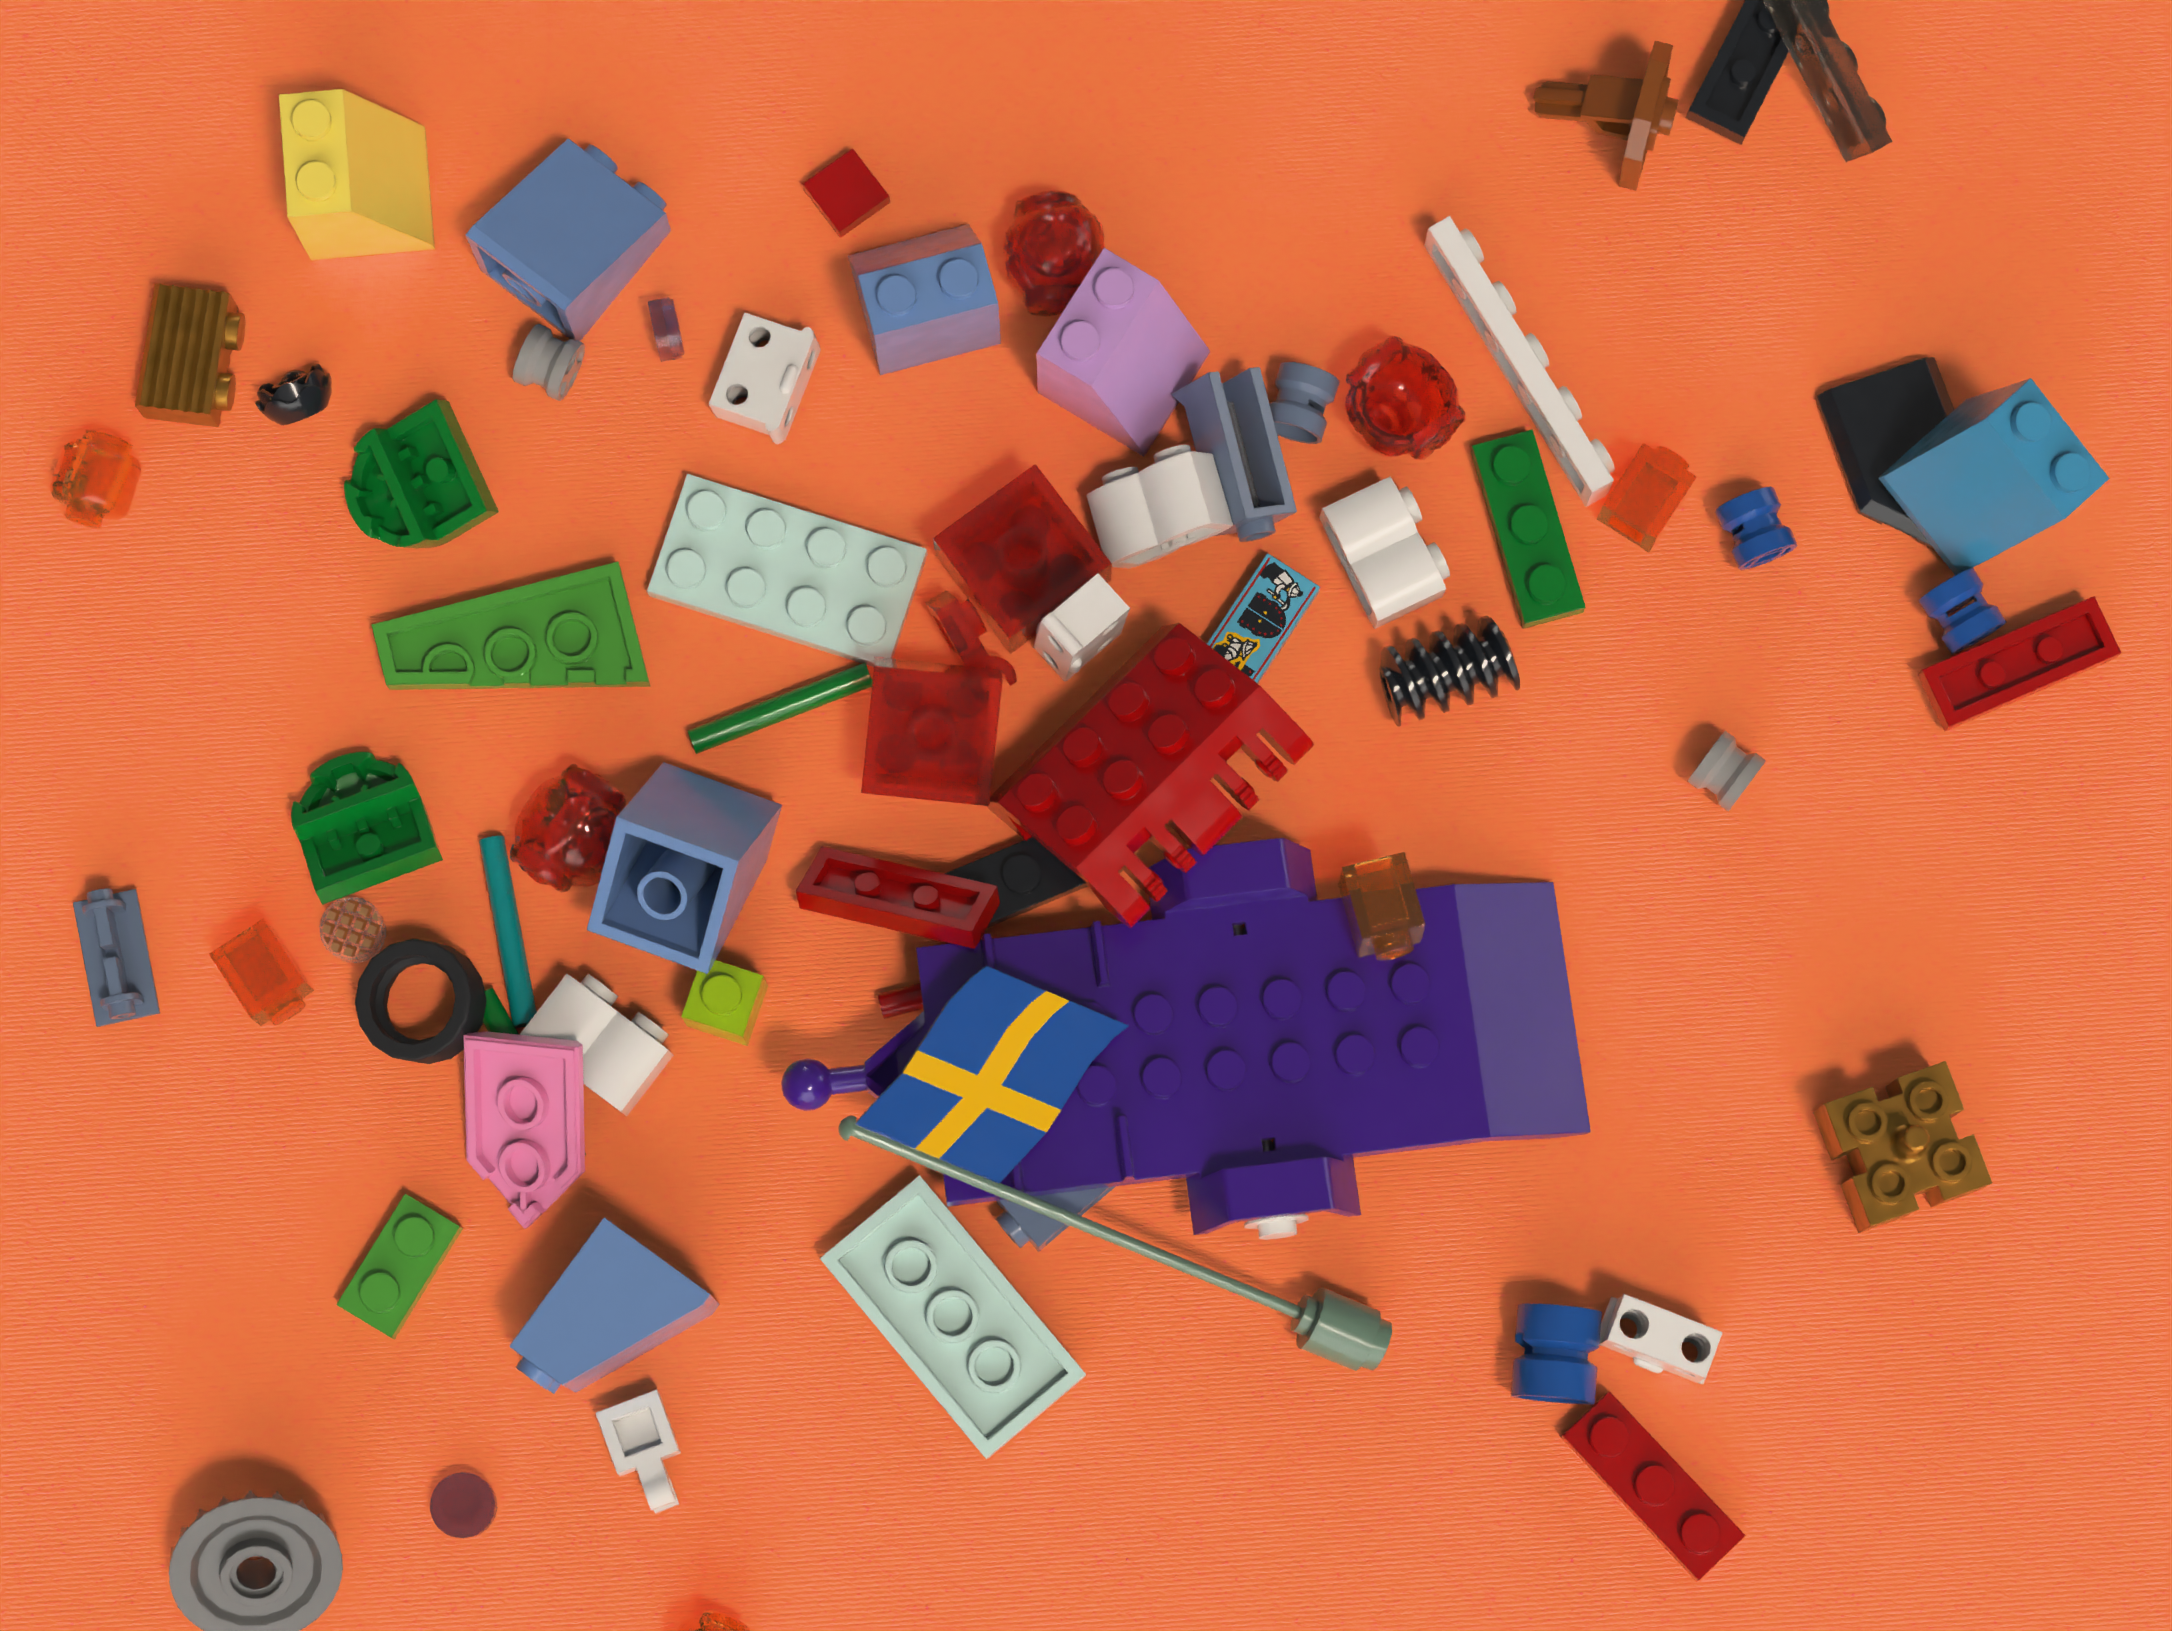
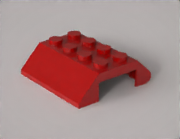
(1144, 760)

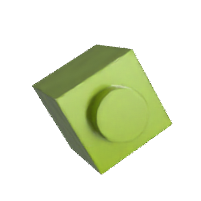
(725, 1002)

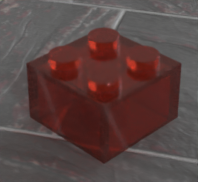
(1020, 556)
(931, 731)

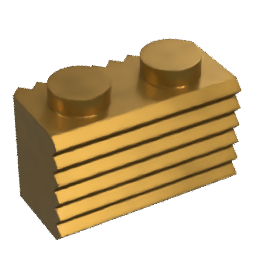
(189, 356)

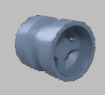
(1302, 401)

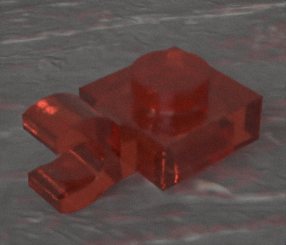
(961, 629)

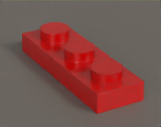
(2019, 663)
(898, 897)
(1653, 1486)

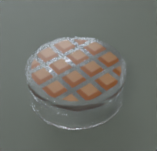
(352, 929)

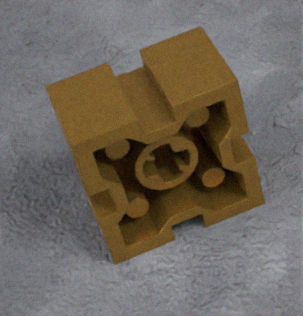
(1902, 1147)

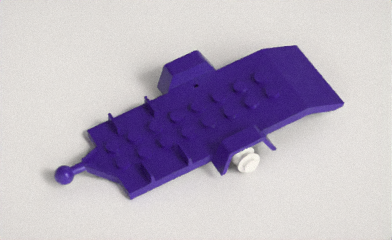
(1275, 1038)

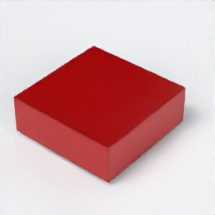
(846, 193)

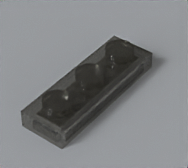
(1831, 76)

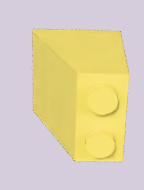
(354, 176)

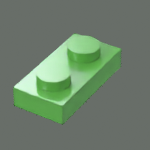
(399, 1266)

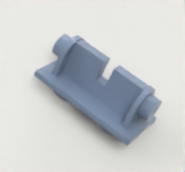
(116, 956)

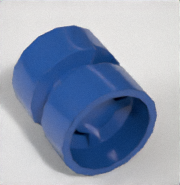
(1556, 1353)

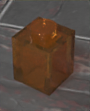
(1647, 495)
(1382, 906)
(263, 974)

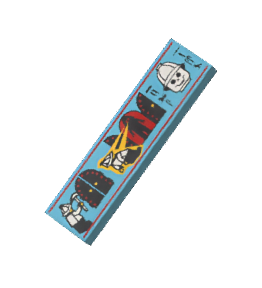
(1263, 617)

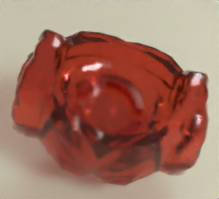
(1051, 249)
(1402, 400)
(567, 829)

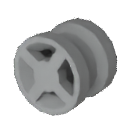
(548, 362)
(1726, 770)

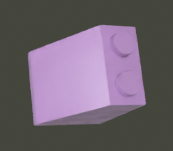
(1120, 353)

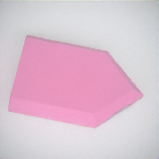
(525, 1117)

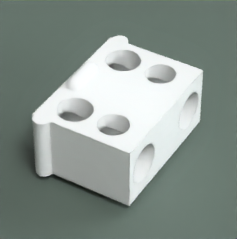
(767, 375)
(1081, 627)
(1659, 1338)

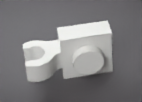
(640, 1440)

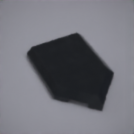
(1876, 424)

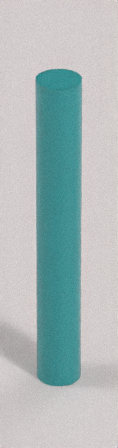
(508, 930)

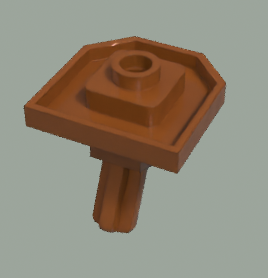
(1618, 108)

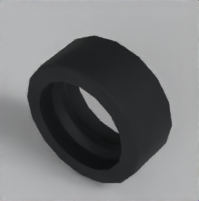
(374, 993)

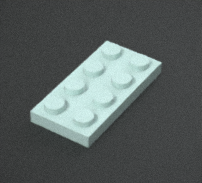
(787, 572)
(953, 1317)

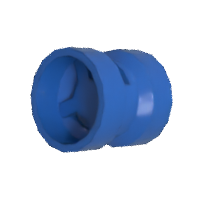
(1756, 528)
(1969, 623)

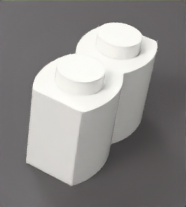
(1159, 508)
(1384, 551)
(618, 1053)

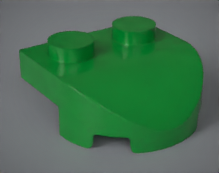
(418, 481)
(362, 825)

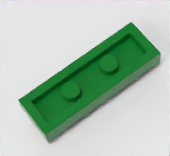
(1527, 529)

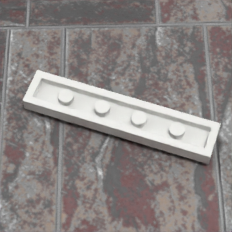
(1520, 360)

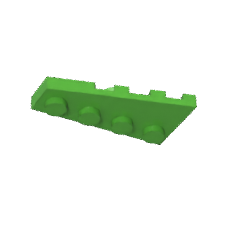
(531, 636)

